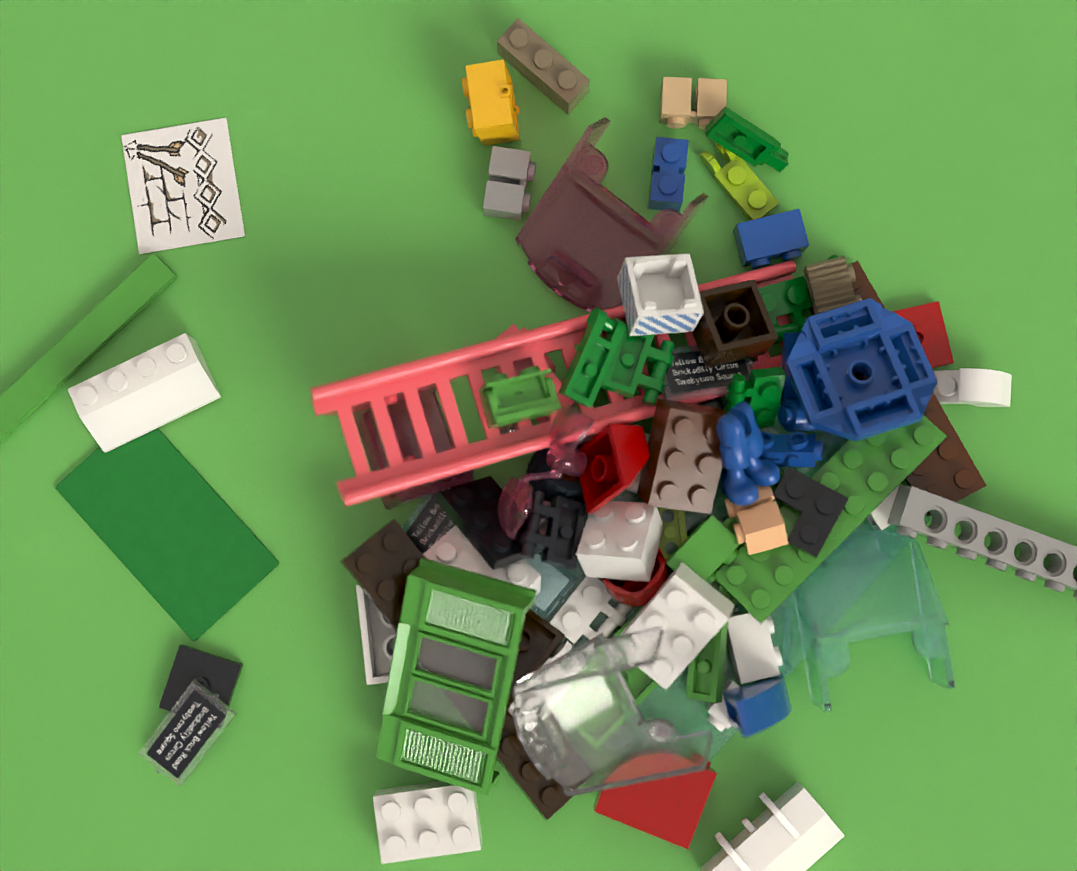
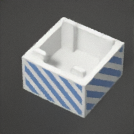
(659, 294)

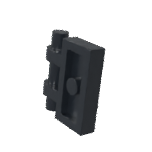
(562, 531)

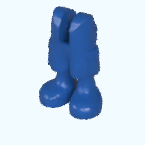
(740, 455)

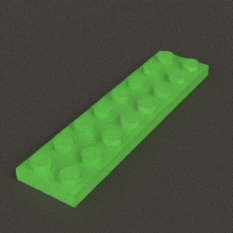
(860, 471)

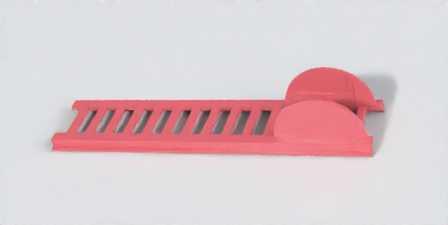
(409, 379)

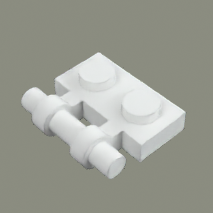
(583, 607)

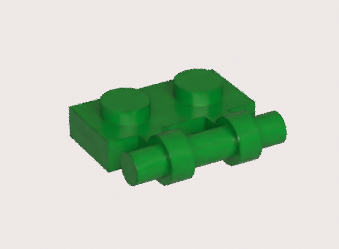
(786, 298)
(628, 362)
(760, 392)

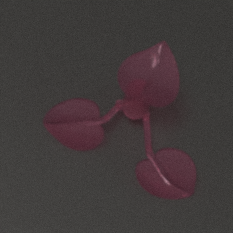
(566, 433)

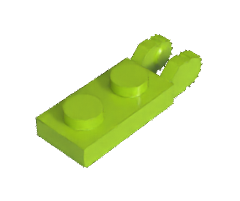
(740, 184)

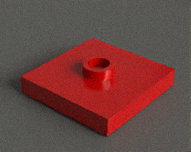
(931, 332)

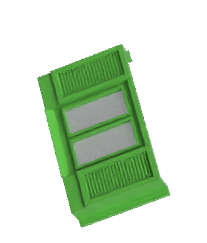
(452, 674)

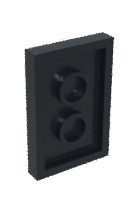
(475, 513)

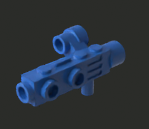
(788, 451)

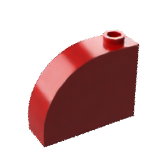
(660, 806)

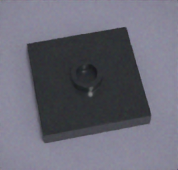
(211, 671)

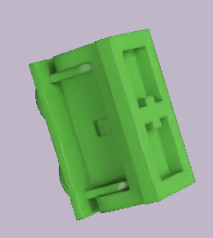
(519, 397)
(706, 549)

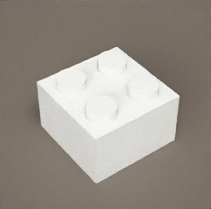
(621, 541)

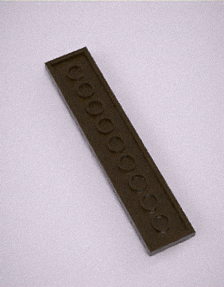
(382, 572)

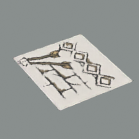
(182, 185)

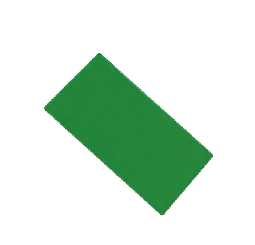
(168, 529)

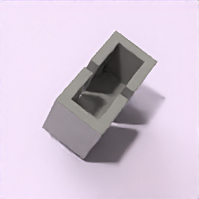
(507, 184)

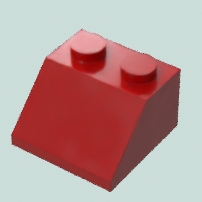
(612, 463)

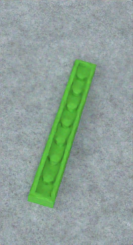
(83, 342)

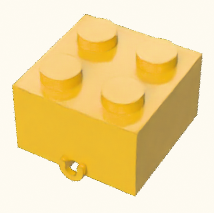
(491, 103)

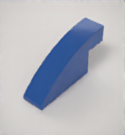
(757, 705)

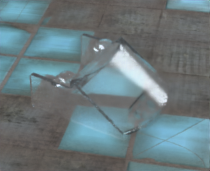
(587, 726)

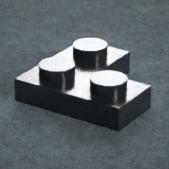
(818, 506)

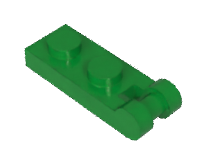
(592, 358)

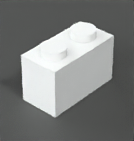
(752, 648)

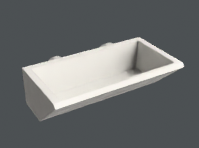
(782, 838)

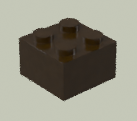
(733, 324)

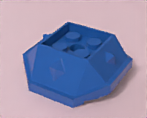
(865, 341)

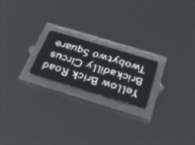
(187, 733)

